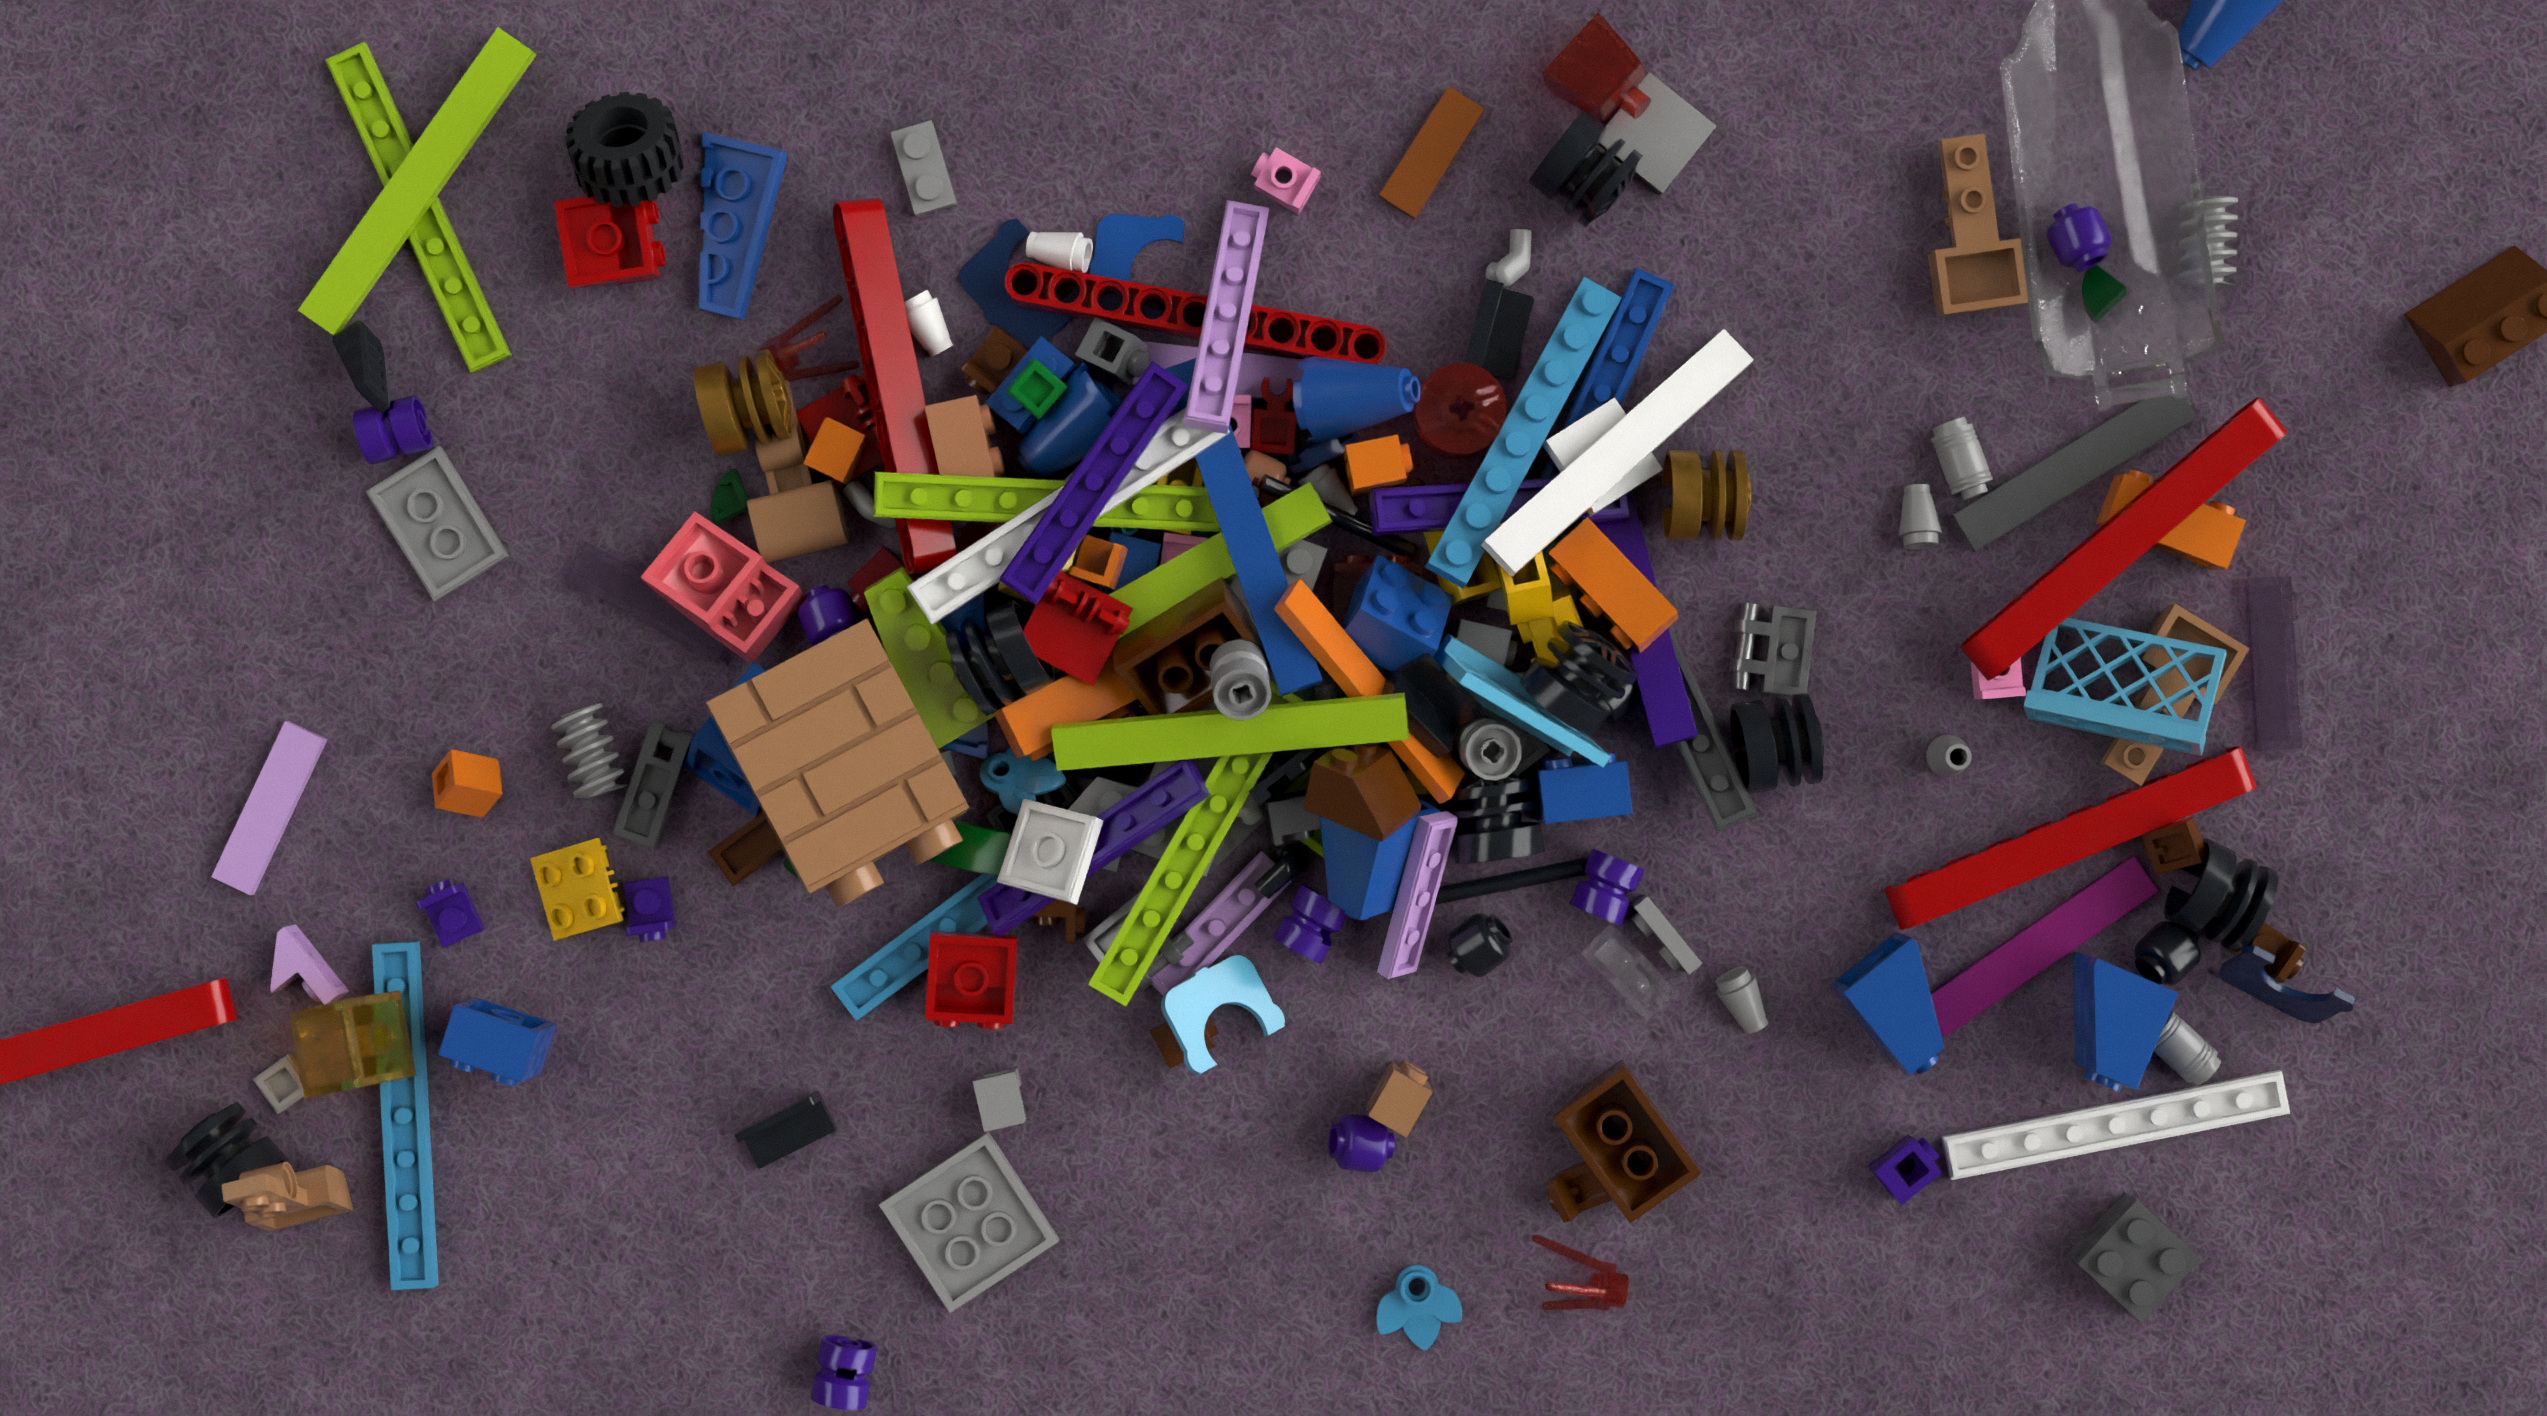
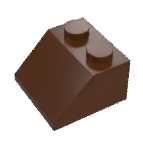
(1362, 790)

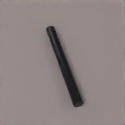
(1344, 520)
(1509, 881)

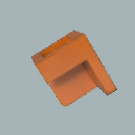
(836, 450)
(1099, 562)
(466, 783)

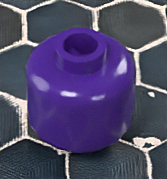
(2079, 237)
(826, 613)
(1360, 1143)

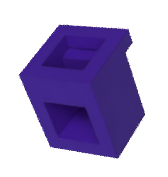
(1906, 1184)

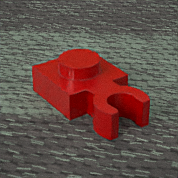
(1274, 425)

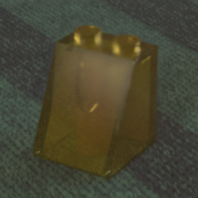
(352, 1043)

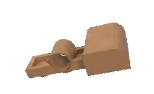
(1979, 268)
(797, 514)
(2135, 759)
(280, 1198)

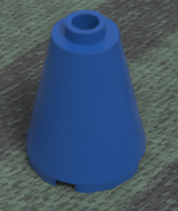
(2217, 26)
(1349, 396)
(1069, 425)

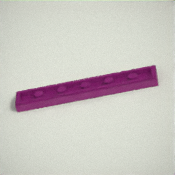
(2041, 944)

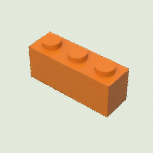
(1376, 464)
(2203, 537)
(1612, 586)
(1067, 700)

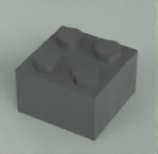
(2133, 1257)

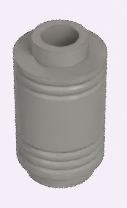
(1961, 458)
(2186, 1051)

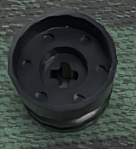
(1585, 169)
(996, 659)
(1583, 671)
(1784, 742)
(1495, 821)
(2226, 899)
(221, 1155)

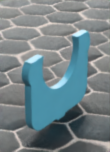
(1191, 1003)

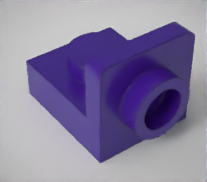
(649, 908)
(451, 912)

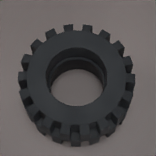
(624, 149)

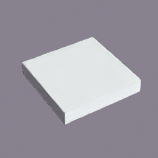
(1579, 436)
(1050, 851)

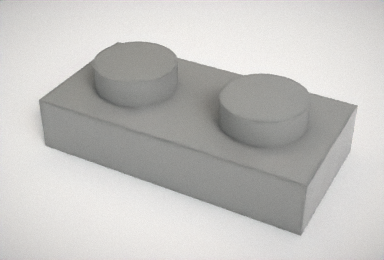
(923, 168)
(1675, 950)

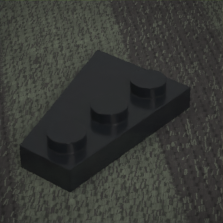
(1285, 772)

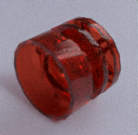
(1443, 431)

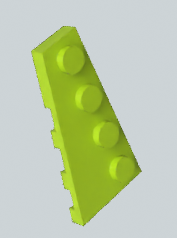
(922, 659)

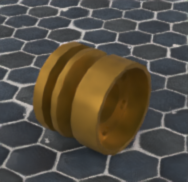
(741, 403)
(1706, 495)

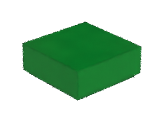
(1036, 388)

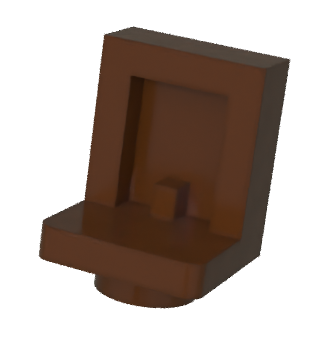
(1575, 1191)

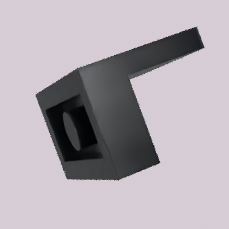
(1499, 330)
(1433, 702)
(787, 1130)

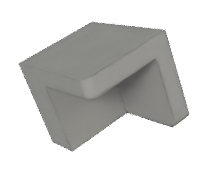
(999, 1099)

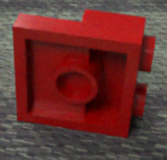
(608, 242)
(971, 979)

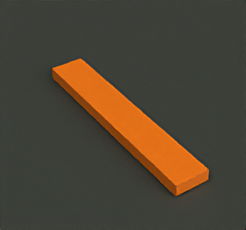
(1360, 678)

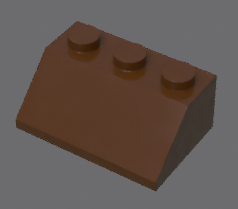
(2483, 316)
(1171, 654)
(1626, 1141)

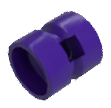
(394, 430)
(1606, 886)
(1310, 924)
(842, 1387)

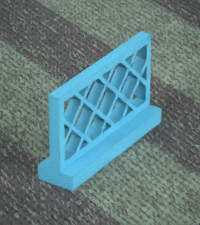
(1502, 693)
(2125, 721)

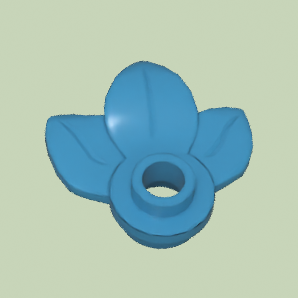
(1023, 780)
(1420, 1312)

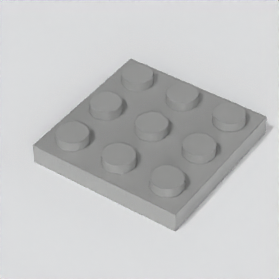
(969, 1222)

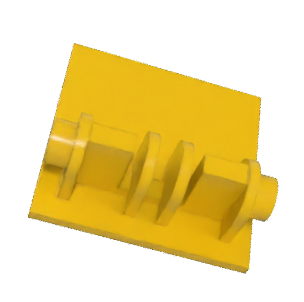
(577, 889)

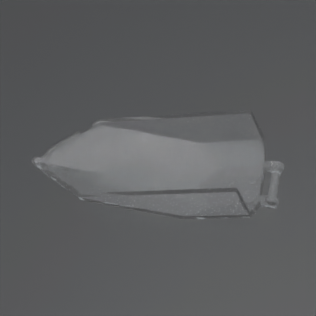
(2108, 125)

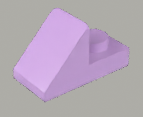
(298, 957)

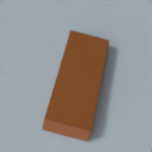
(1431, 152)

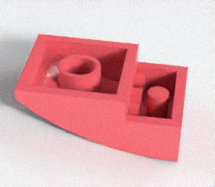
(723, 587)

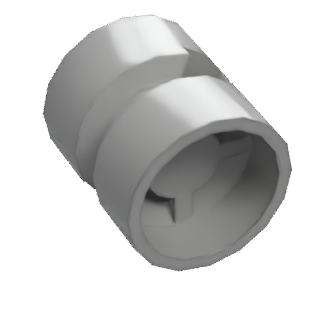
(1240, 679)
(1488, 748)

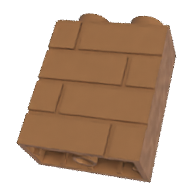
(841, 763)

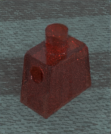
(1598, 73)

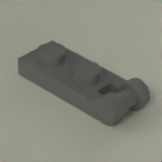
(653, 786)

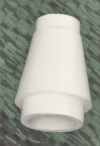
(1061, 249)
(927, 323)

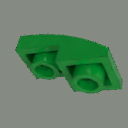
(980, 850)

